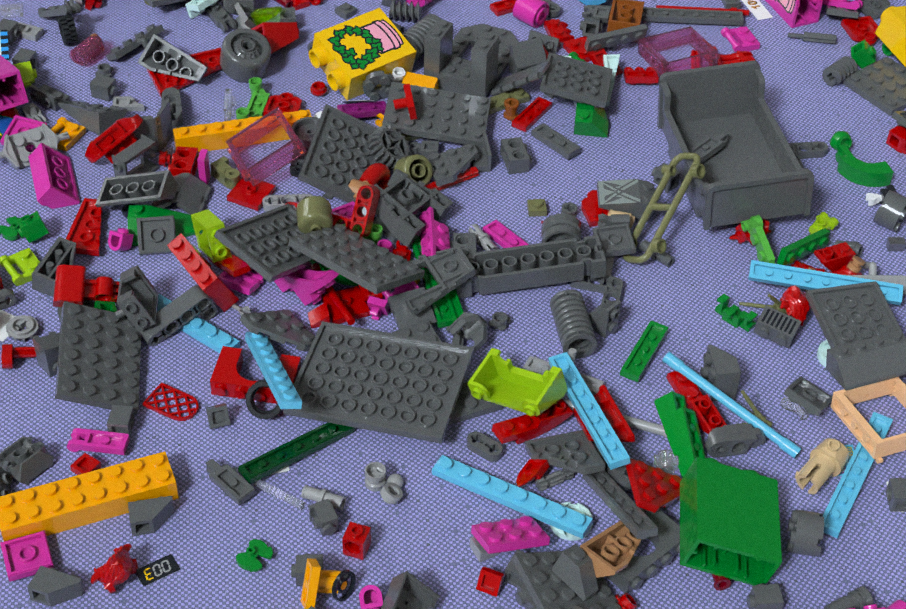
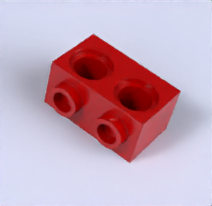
(184, 161)

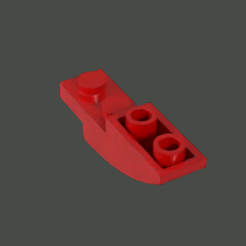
(705, 410)
(529, 427)

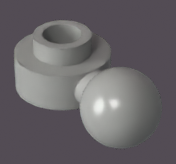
(391, 491)

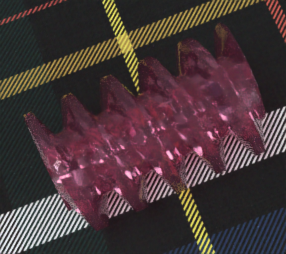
(87, 50)

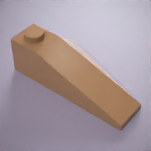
(611, 549)

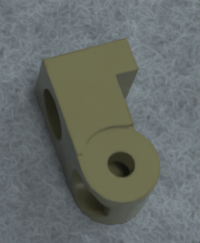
(225, 173)

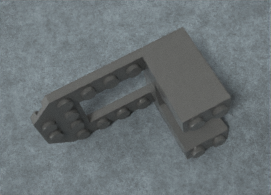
(488, 57)

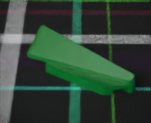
(681, 429)

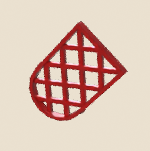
(147, 404)

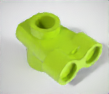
(823, 221)

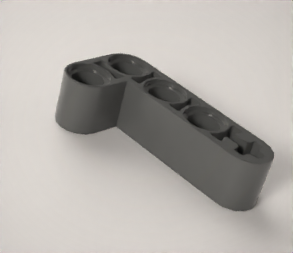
(178, 313)

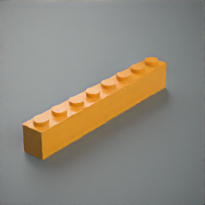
(214, 135)

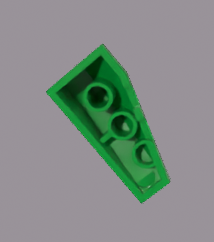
(590, 121)
(183, 221)

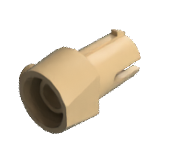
(824, 461)

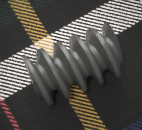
(405, 11)
(839, 71)

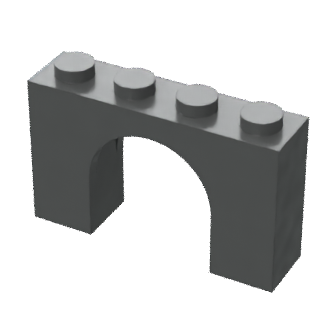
(644, 567)

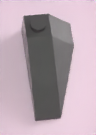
(170, 60)
(93, 116)

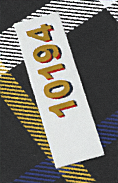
(757, 9)

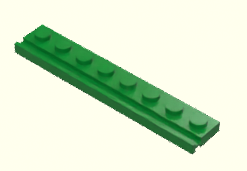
(446, 308)

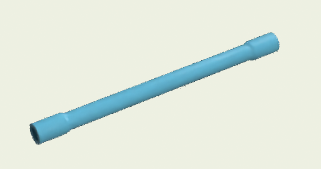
(783, 443)

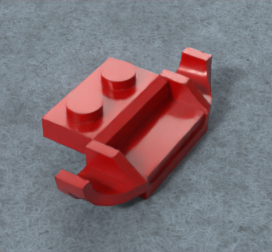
(114, 139)

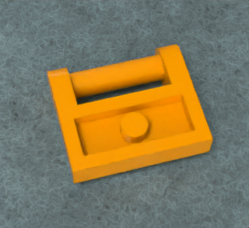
(74, 130)

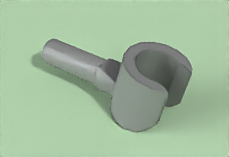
(242, 310)

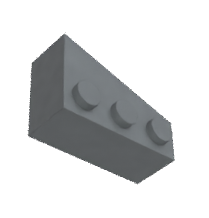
(61, 253)
(47, 352)

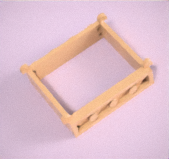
(843, 406)

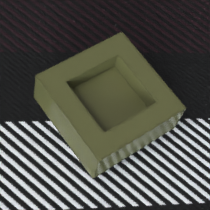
(536, 207)

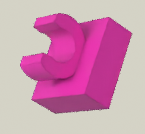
(377, 307)

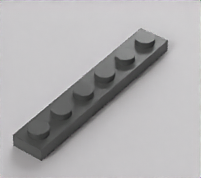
(621, 505)

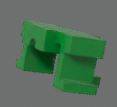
(734, 315)

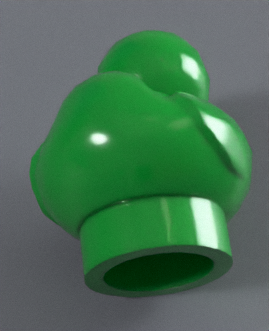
(840, 138)

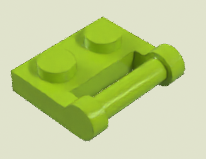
(25, 261)

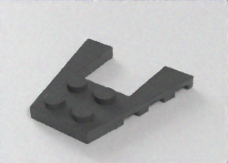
(449, 270)

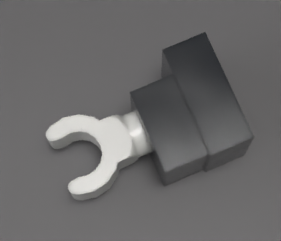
(875, 198)

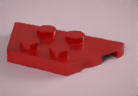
(612, 414)

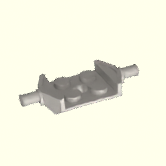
(15, 144)

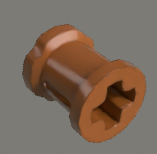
(511, 109)

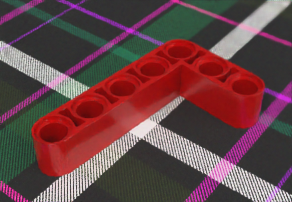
(357, 217)

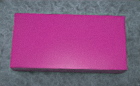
(203, 166)

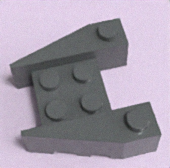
(403, 201)

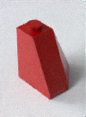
(278, 33)

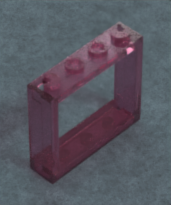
(649, 47)
(273, 161)

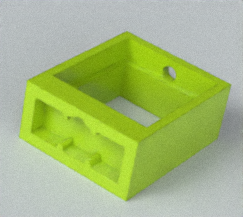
(206, 241)

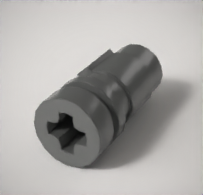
(855, 599)

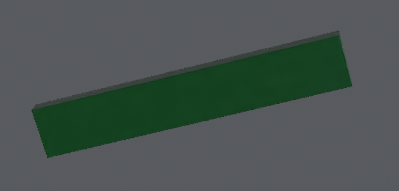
(293, 451)

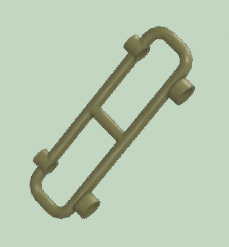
(657, 244)

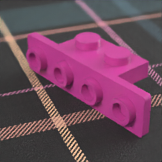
(434, 235)

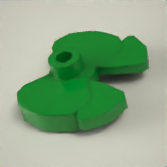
(10, 233)
(248, 559)

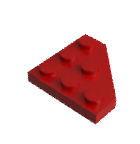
(652, 486)

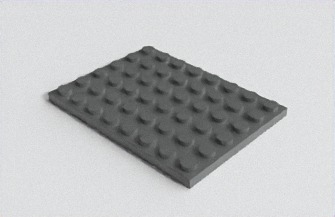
(381, 381)

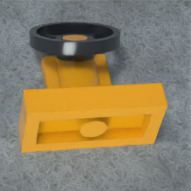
(324, 582)

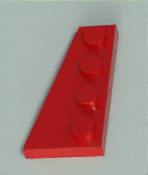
(87, 228)

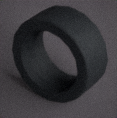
(255, 411)

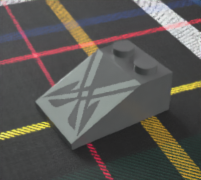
(625, 195)

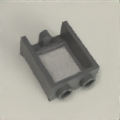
(135, 158)

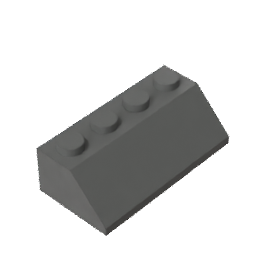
(137, 188)
(868, 360)

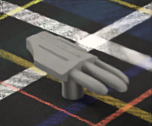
(33, 112)

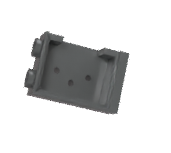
(137, 299)
(409, 593)

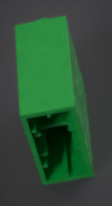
(729, 522)

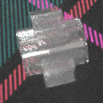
(666, 461)

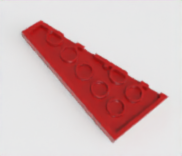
(208, 58)

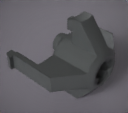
(473, 326)

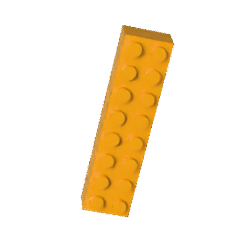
(86, 497)

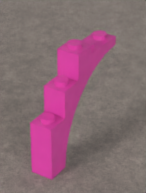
(307, 284)

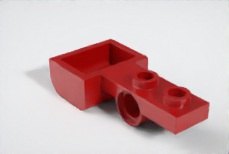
(75, 288)

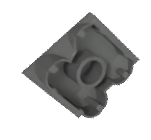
(25, 459)

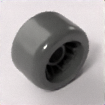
(245, 54)

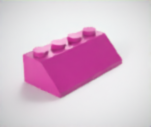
(53, 178)

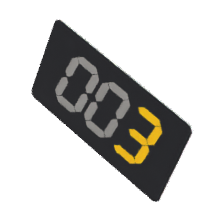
(157, 570)

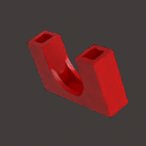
(201, 272)
(228, 382)

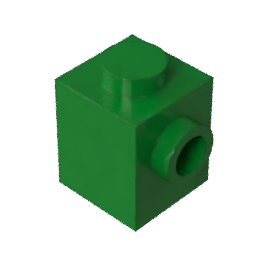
(863, 54)
(32, 227)

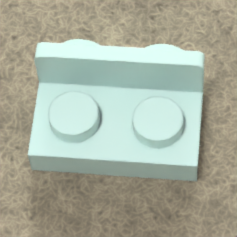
(197, 7)

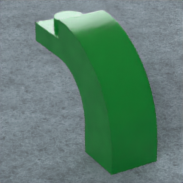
(860, 172)

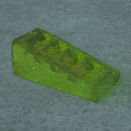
(264, 14)

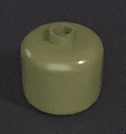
(416, 167)
(314, 214)

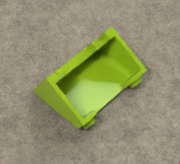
(516, 387)

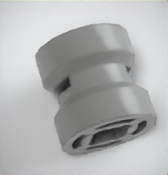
(375, 476)

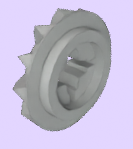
(19, 322)

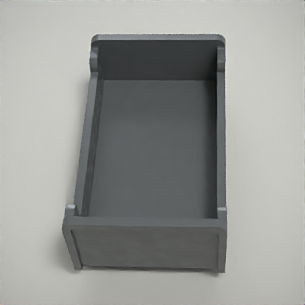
(756, 166)

